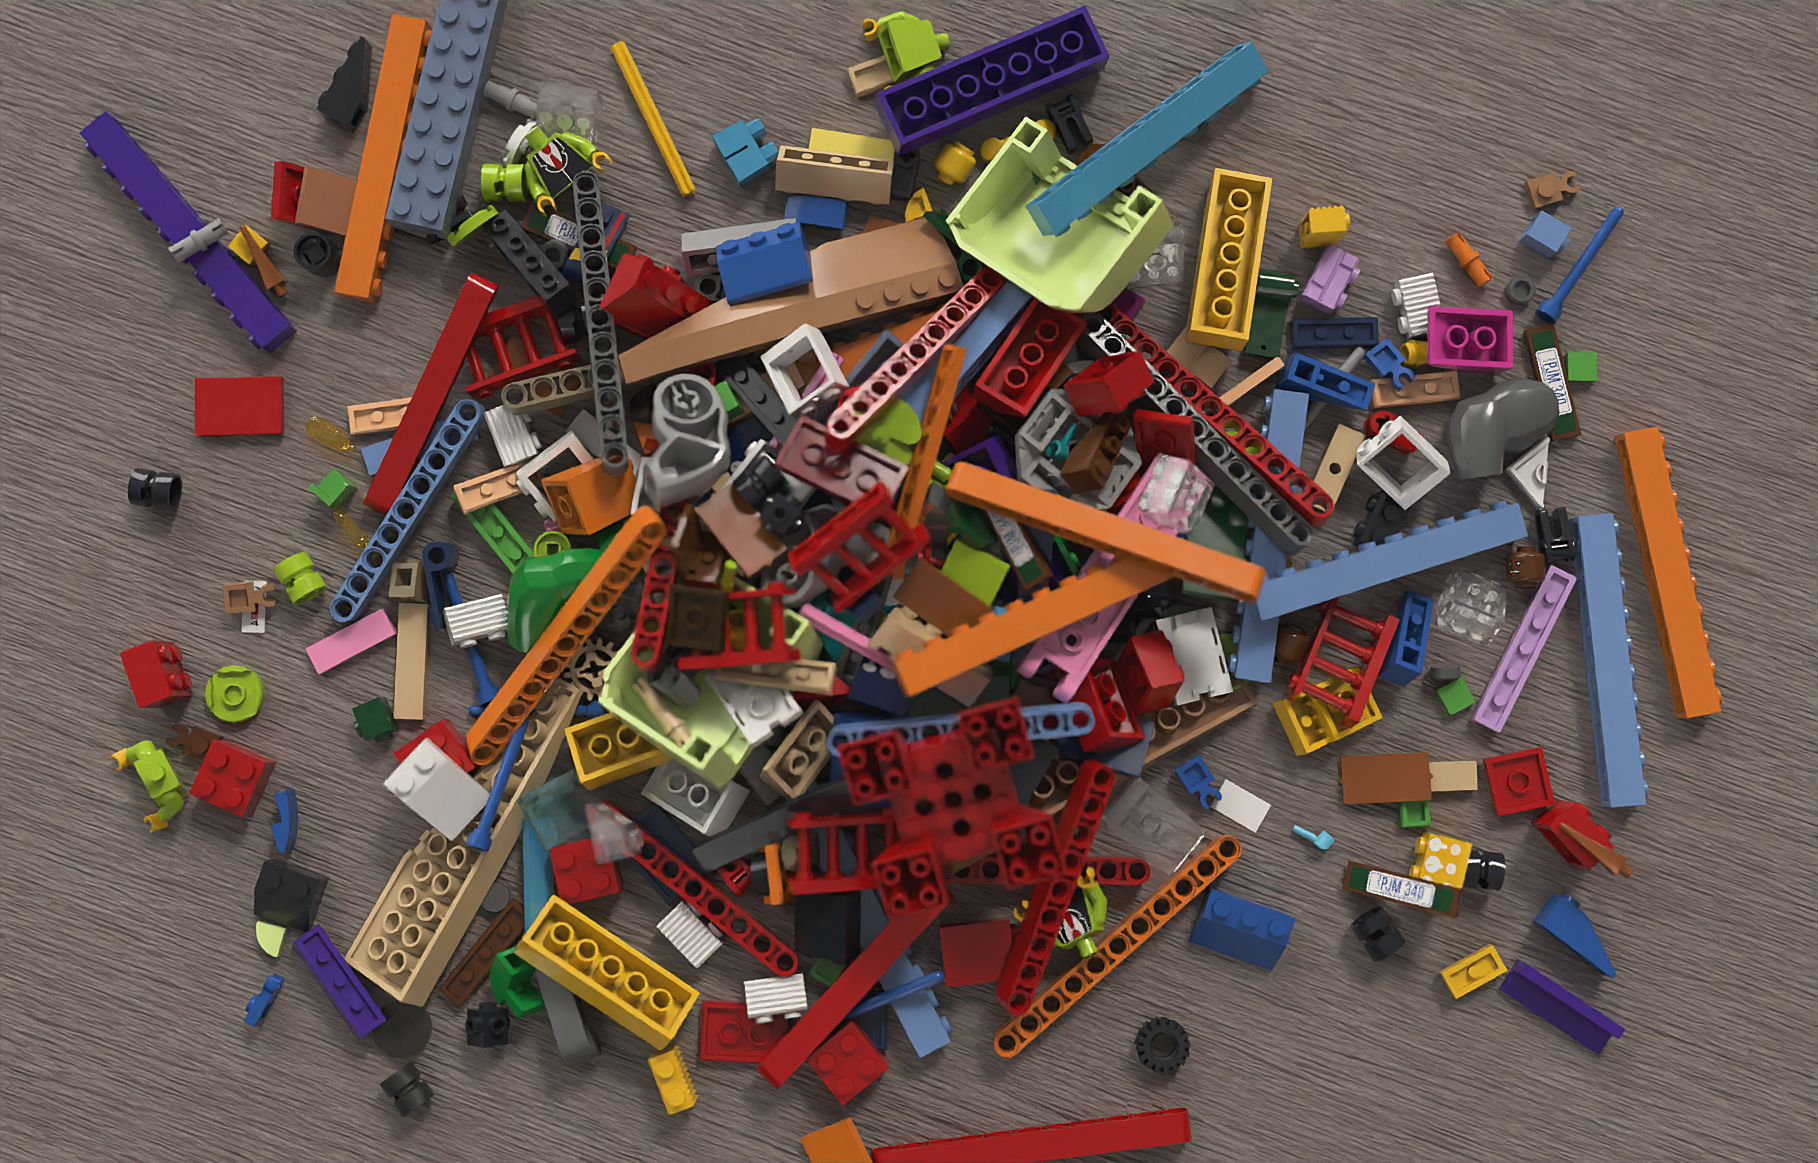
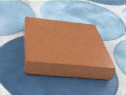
(325, 201)

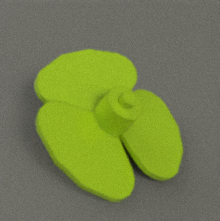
(897, 423)

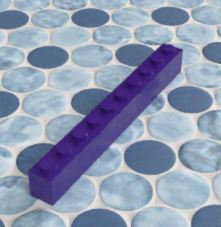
(176, 220)

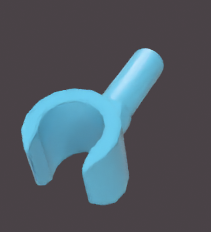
(1323, 840)

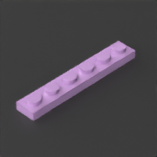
(1523, 649)

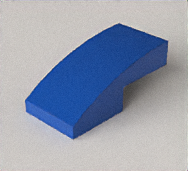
(817, 211)
(286, 831)

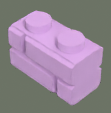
(1330, 279)

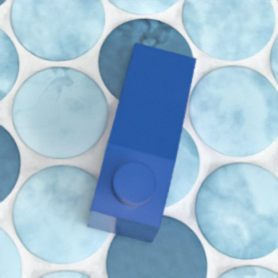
(1324, 383)
(1408, 646)
(1573, 929)

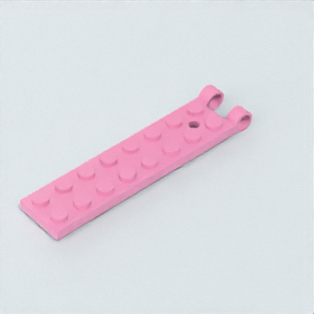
(1095, 629)

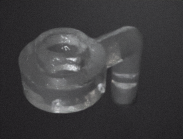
(622, 614)

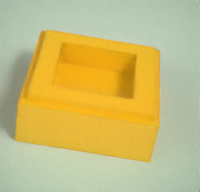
(242, 249)

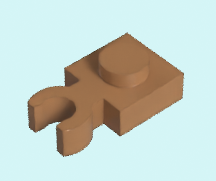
(1547, 189)
(243, 597)

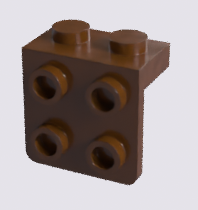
(696, 553)

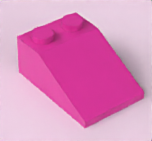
(1470, 339)

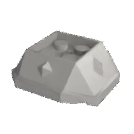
(1051, 422)

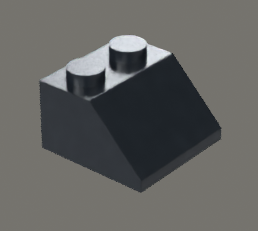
(288, 894)

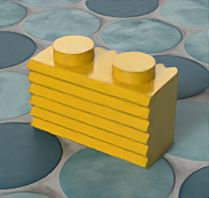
(1323, 226)
(673, 1079)

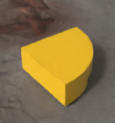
(917, 206)

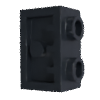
(1382, 520)

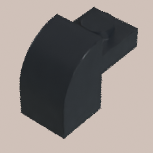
(1144, 607)

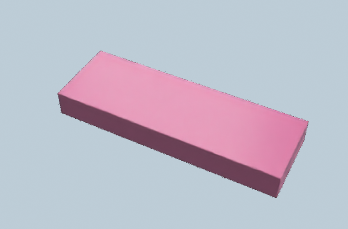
(351, 641)

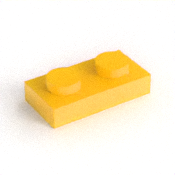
(1473, 971)

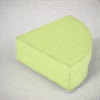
(271, 937)

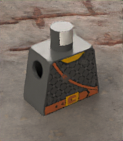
(935, 517)

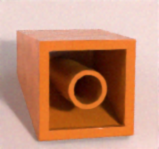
(588, 497)

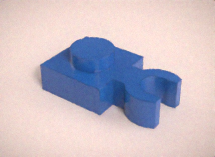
(1387, 360)
(1196, 777)
(261, 1004)

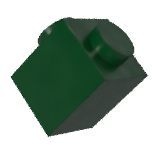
(375, 720)

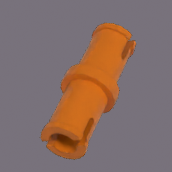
(1469, 259)

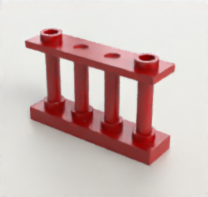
(518, 316)
(843, 526)
(752, 653)
(1362, 681)
(834, 879)

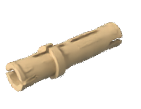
(673, 726)

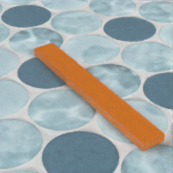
(927, 447)

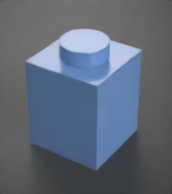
(1546, 235)

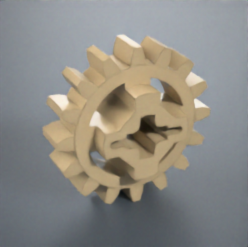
(591, 655)

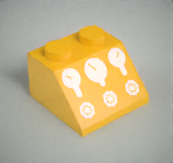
(1441, 859)

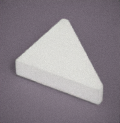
(1530, 472)

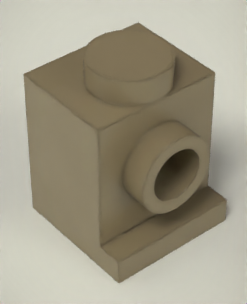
(409, 582)
(789, 851)

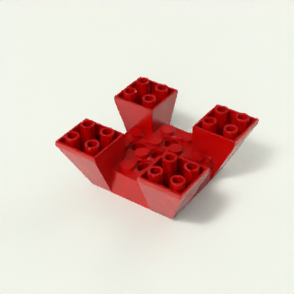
(979, 752)

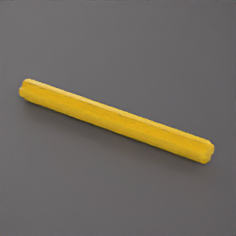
(653, 119)

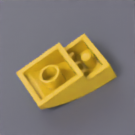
(1314, 723)

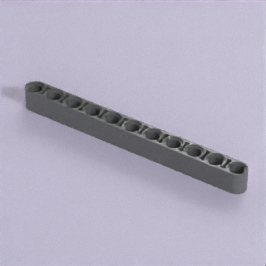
(600, 335)
(1207, 440)

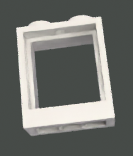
(789, 351)
(525, 483)
(1419, 483)

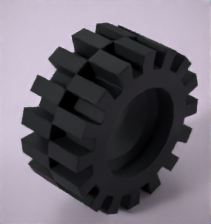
(1170, 1061)

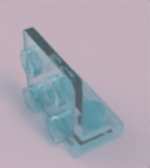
(554, 811)

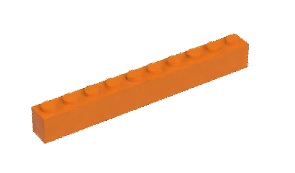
(368, 230)
(1668, 573)
(1022, 623)

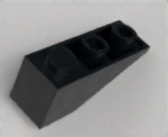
(349, 92)

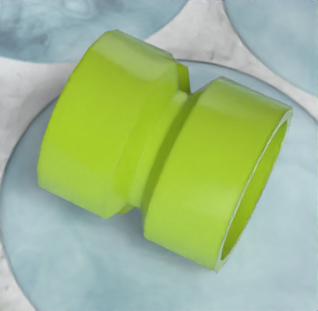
(513, 183)
(551, 543)
(299, 577)

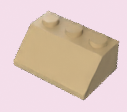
(800, 754)

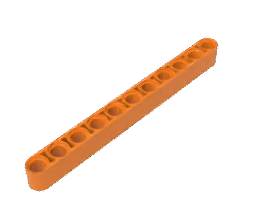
(1106, 532)
(565, 635)
(1131, 942)

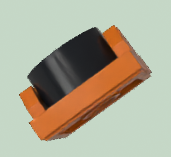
(770, 876)

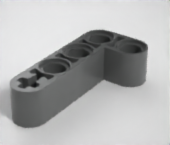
(676, 683)
(573, 1036)

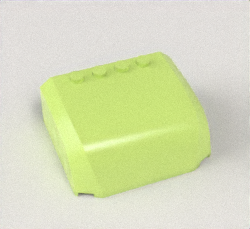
(1066, 272)
(716, 741)

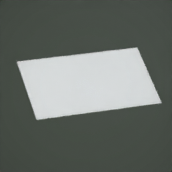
(1241, 806)

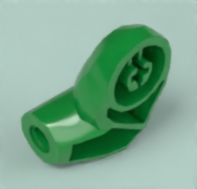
(541, 590)

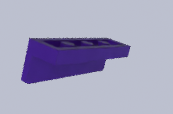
(338, 982)
(1560, 1007)

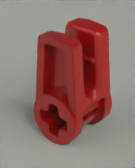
(1400, 443)
(732, 877)

